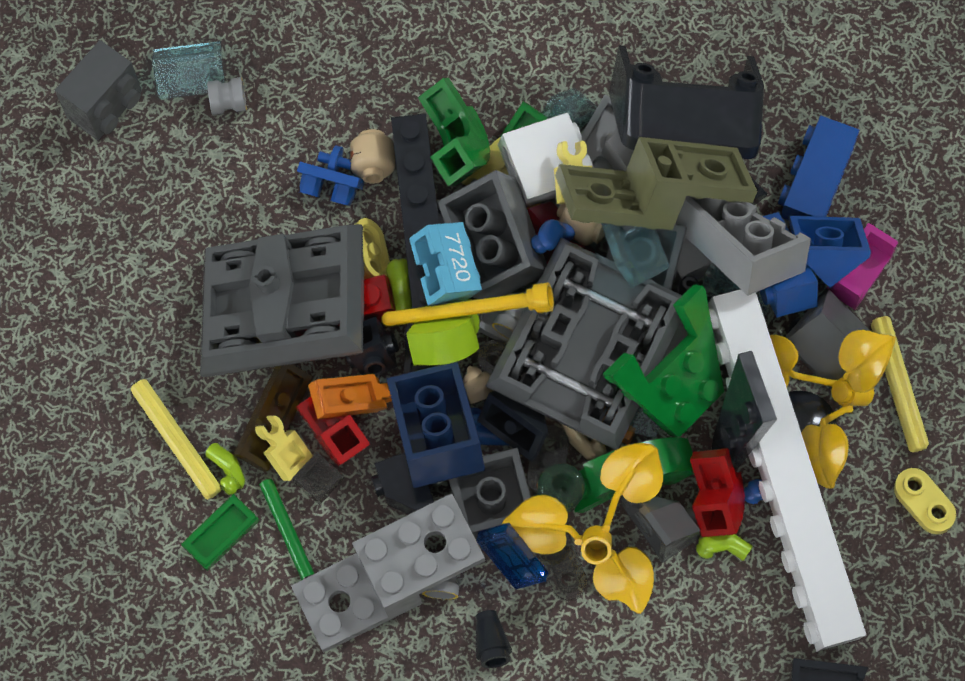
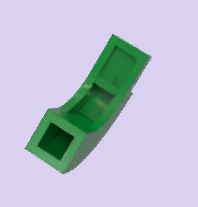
(461, 131)
(675, 461)

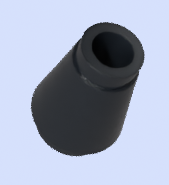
(491, 641)

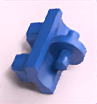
(313, 177)

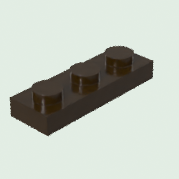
(279, 399)

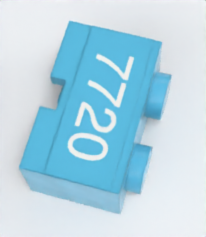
(446, 262)

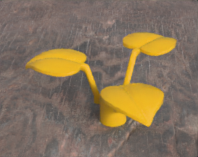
(864, 359)
(624, 576)

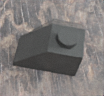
(664, 524)

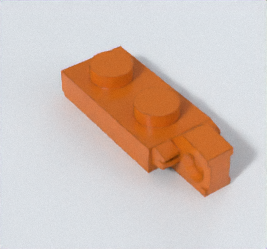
(349, 395)

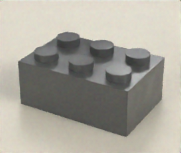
(497, 232)

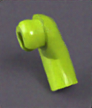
(399, 280)
(229, 463)
(734, 544)

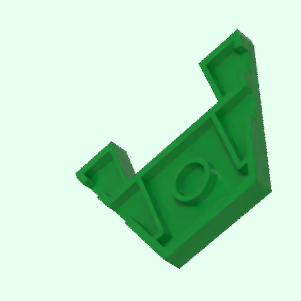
(685, 379)

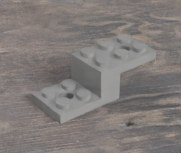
(388, 572)

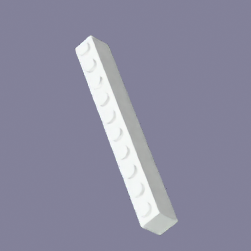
(790, 483)

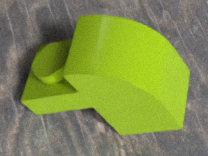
(443, 340)

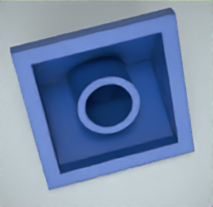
(835, 245)

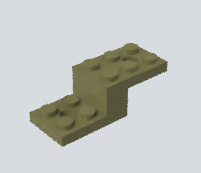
(655, 183)

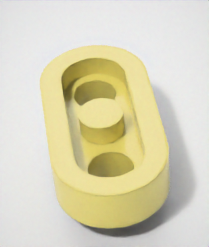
(374, 249)
(922, 501)

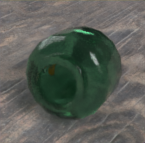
(566, 477)

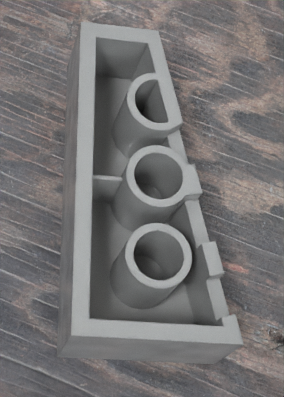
(744, 243)

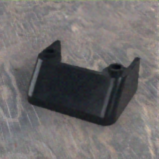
(687, 111)

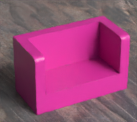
(858, 282)

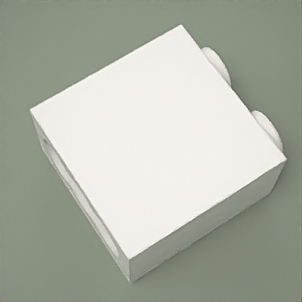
(532, 155)

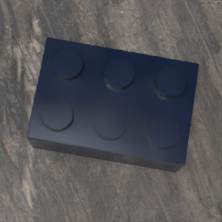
(436, 424)

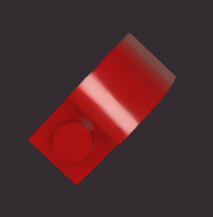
(336, 435)
(721, 493)

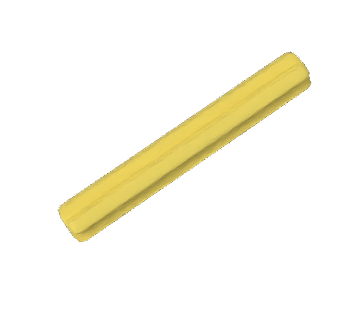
(902, 391)
(176, 439)

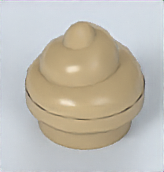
(475, 384)

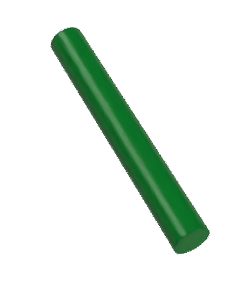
(286, 528)

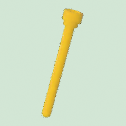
(536, 298)

